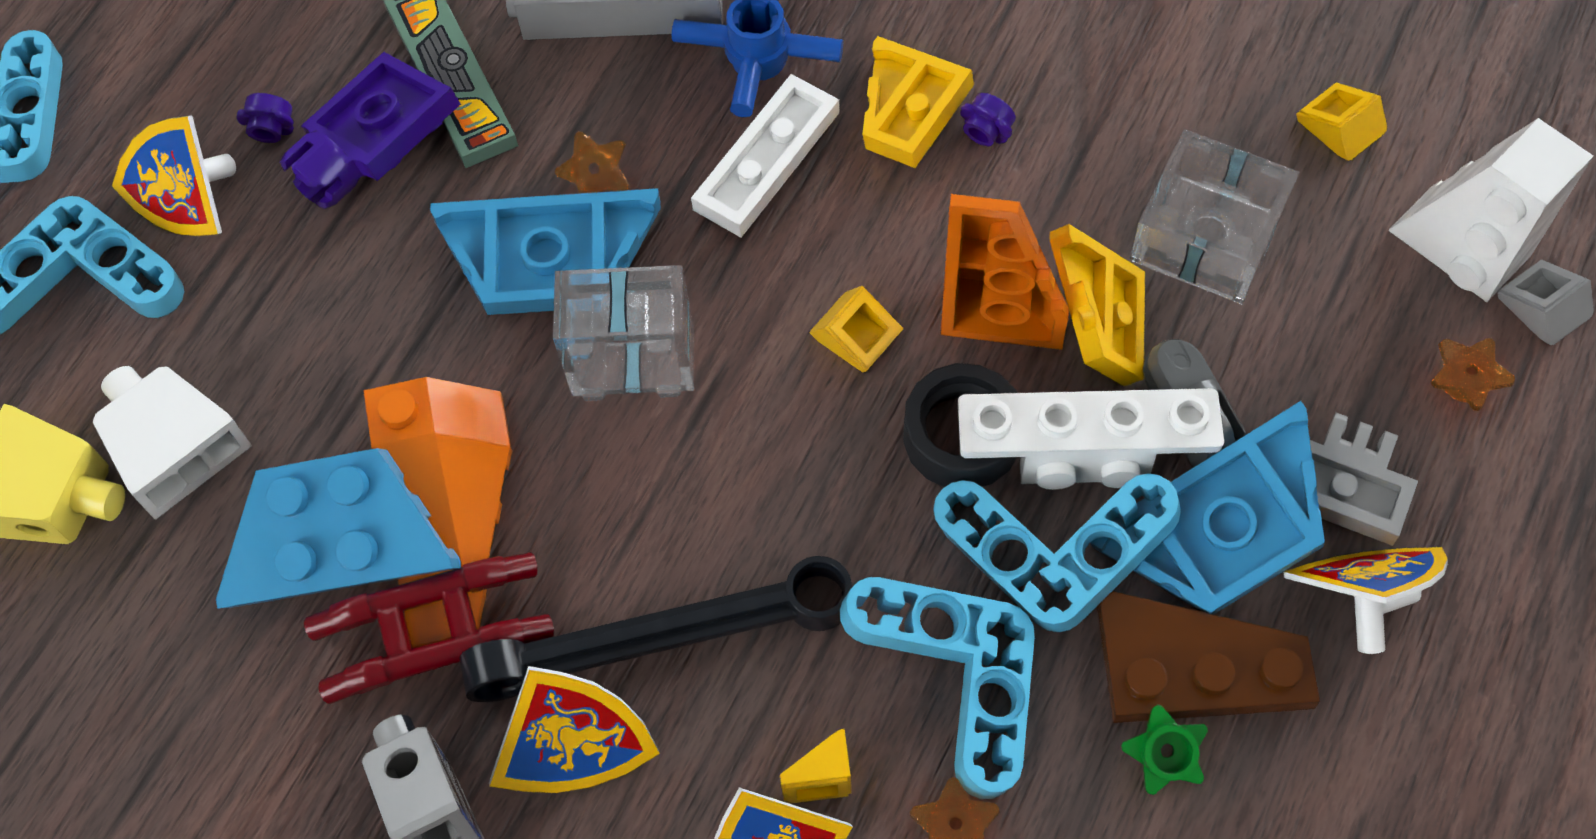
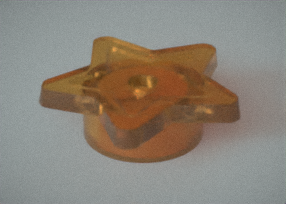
(605, 155)
(1468, 387)
(955, 803)

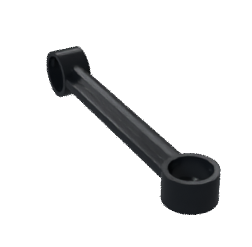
(498, 667)

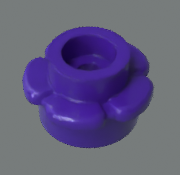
(266, 117)
(987, 119)

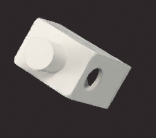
(164, 436)

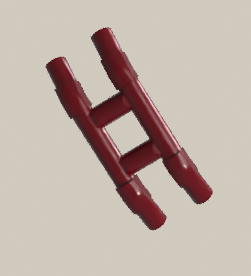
(388, 608)

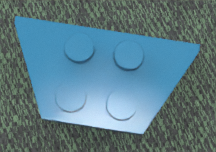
(519, 243)
(1240, 517)
(329, 530)

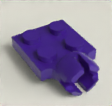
(367, 129)

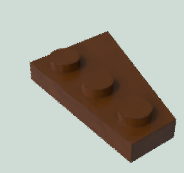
(1199, 662)

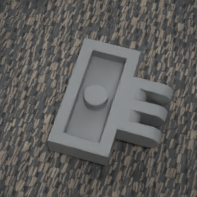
(1356, 484)

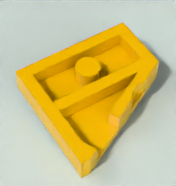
(910, 100)
(1104, 304)

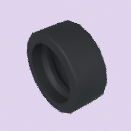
(937, 387)

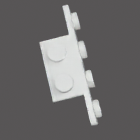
(1089, 433)

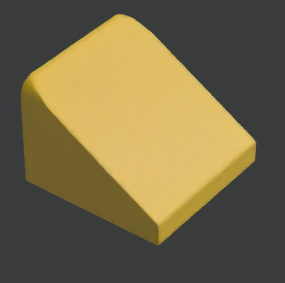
(1345, 119)
(857, 328)
(820, 773)

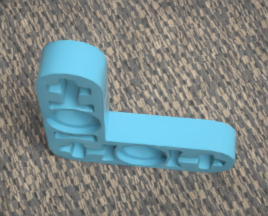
(39, 123)
(84, 250)
(1067, 566)
(969, 645)

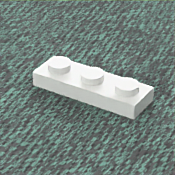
(765, 155)

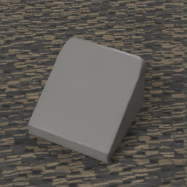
(1549, 300)

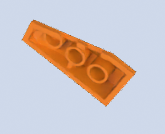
(999, 277)
(454, 457)

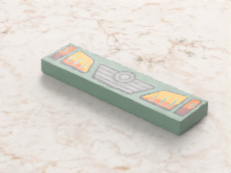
(443, 53)

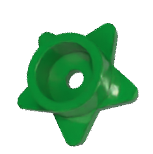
(1182, 762)

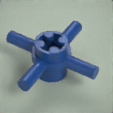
(756, 45)

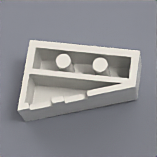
(1495, 209)

